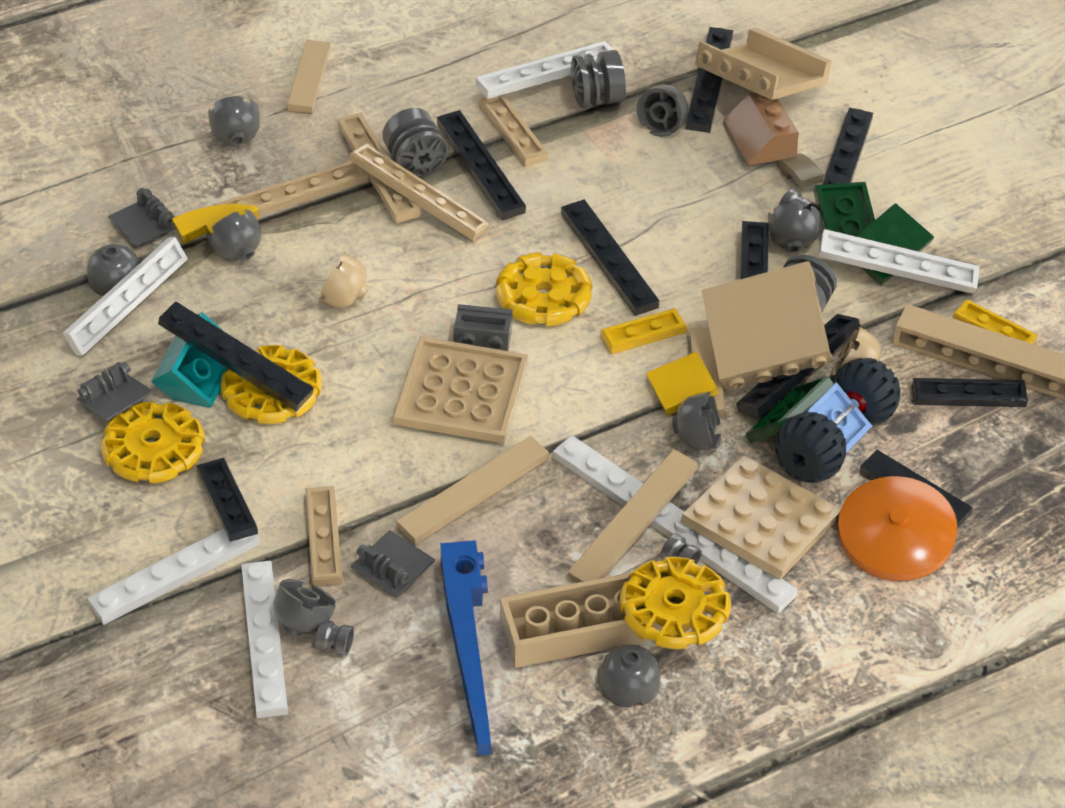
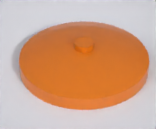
(897, 528)

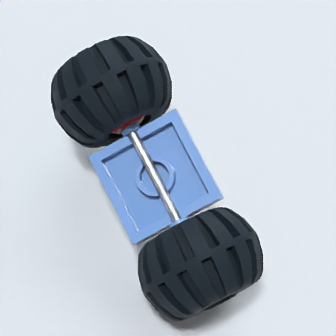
(817, 441)

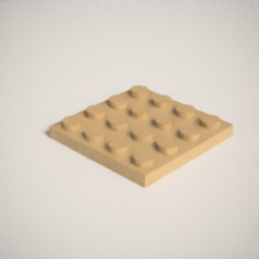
(461, 390)
(761, 516)

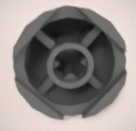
(662, 110)
(234, 120)
(794, 226)
(236, 236)
(109, 266)
(698, 421)
(302, 608)
(630, 675)

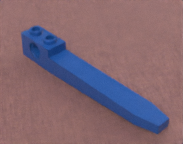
(462, 592)

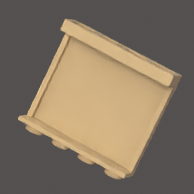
(766, 65)
(766, 326)

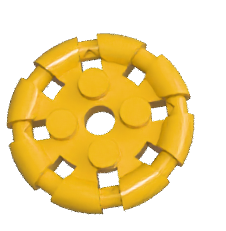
(538, 306)
(272, 409)
(152, 455)
(675, 617)

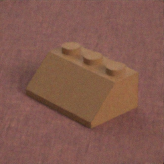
(762, 130)

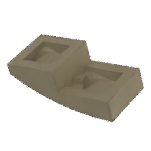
(802, 170)

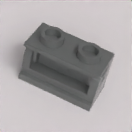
(483, 326)

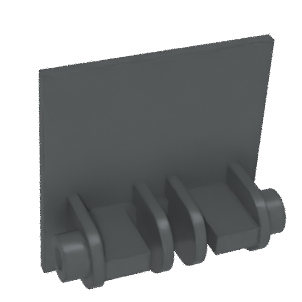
(143, 219)
(112, 391)
(391, 563)

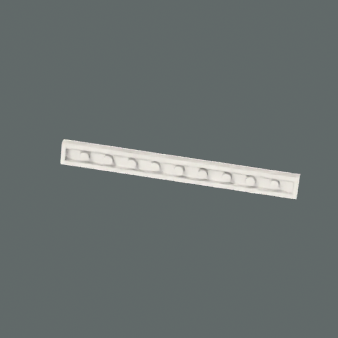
(621, 488)

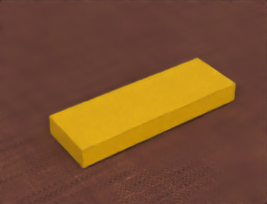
(979, 316)
(643, 331)

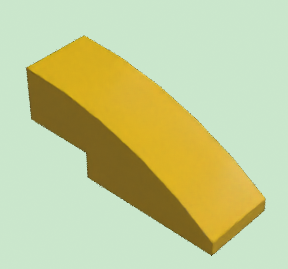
(200, 221)

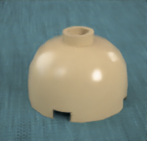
(345, 283)
(859, 345)

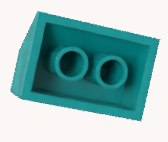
(189, 374)

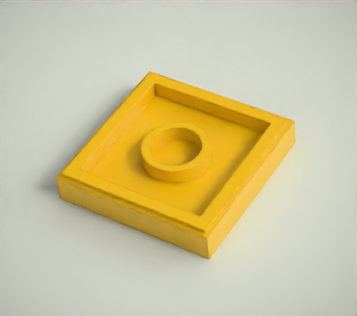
(680, 380)

